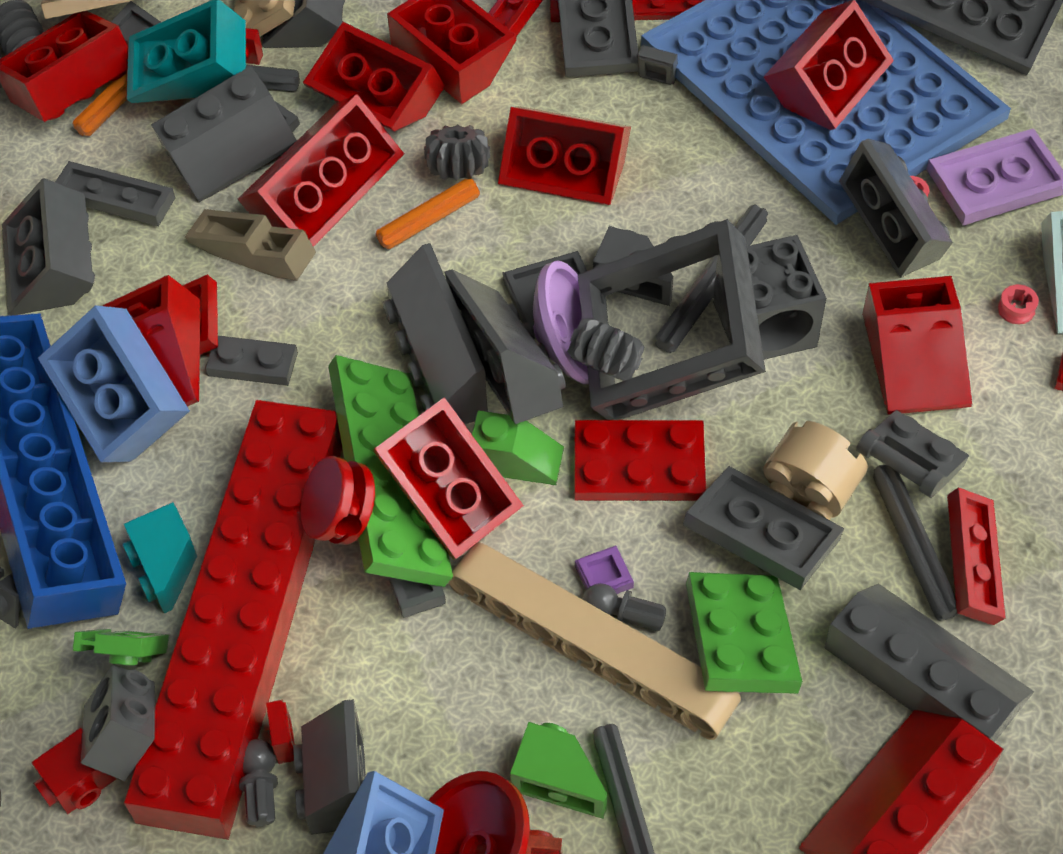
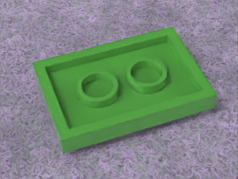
(742, 633)

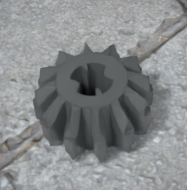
(457, 152)
(606, 349)

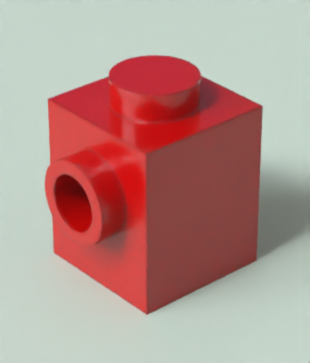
(68, 779)

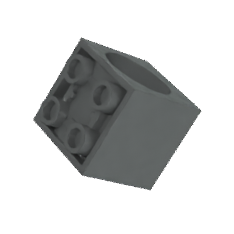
(785, 294)

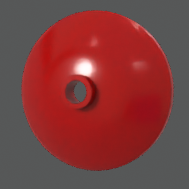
(481, 816)

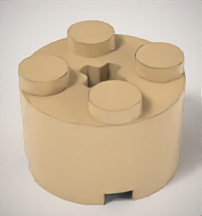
(815, 468)

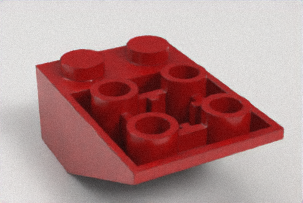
(171, 326)
(918, 344)

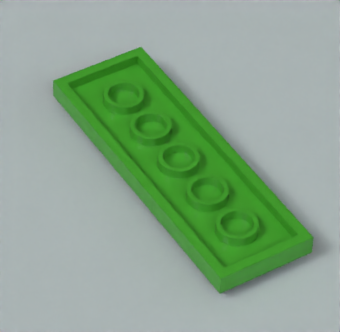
(369, 409)

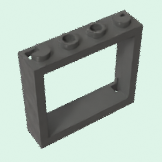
(695, 374)

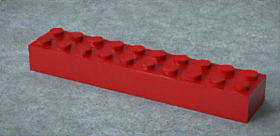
(234, 627)

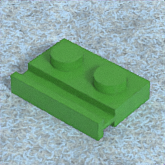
(122, 646)

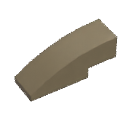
(252, 242)

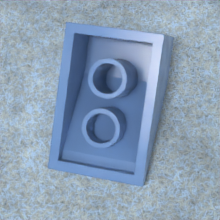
(387, 821)

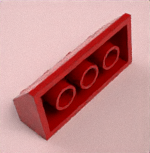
(324, 171)
(908, 789)

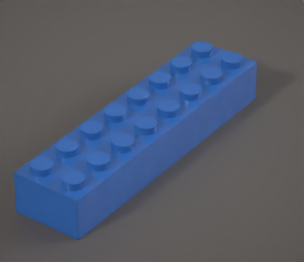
(47, 494)

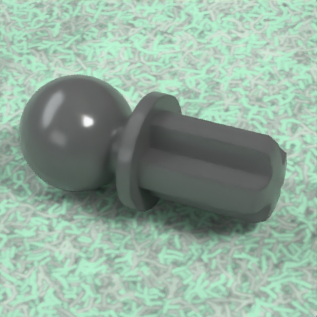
(628, 609)
(259, 783)

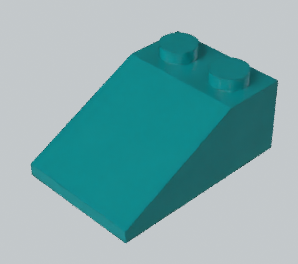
(186, 54)

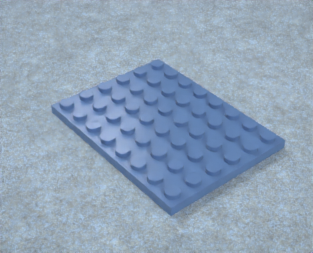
(917, 105)

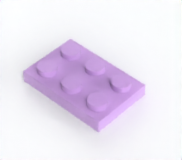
(997, 176)

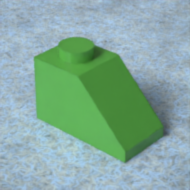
(518, 449)
(557, 770)

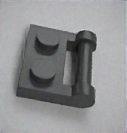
(913, 452)

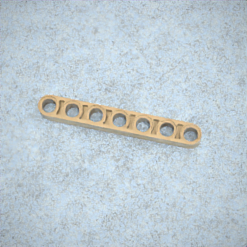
(594, 637)

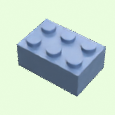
(113, 384)

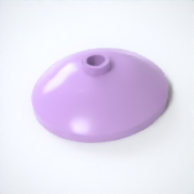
(557, 315)

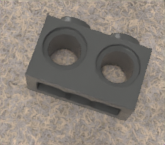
(118, 722)

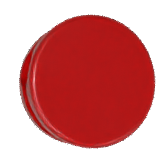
(337, 500)

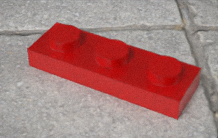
(975, 557)

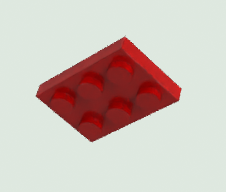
(639, 460)

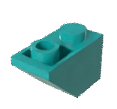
(164, 551)

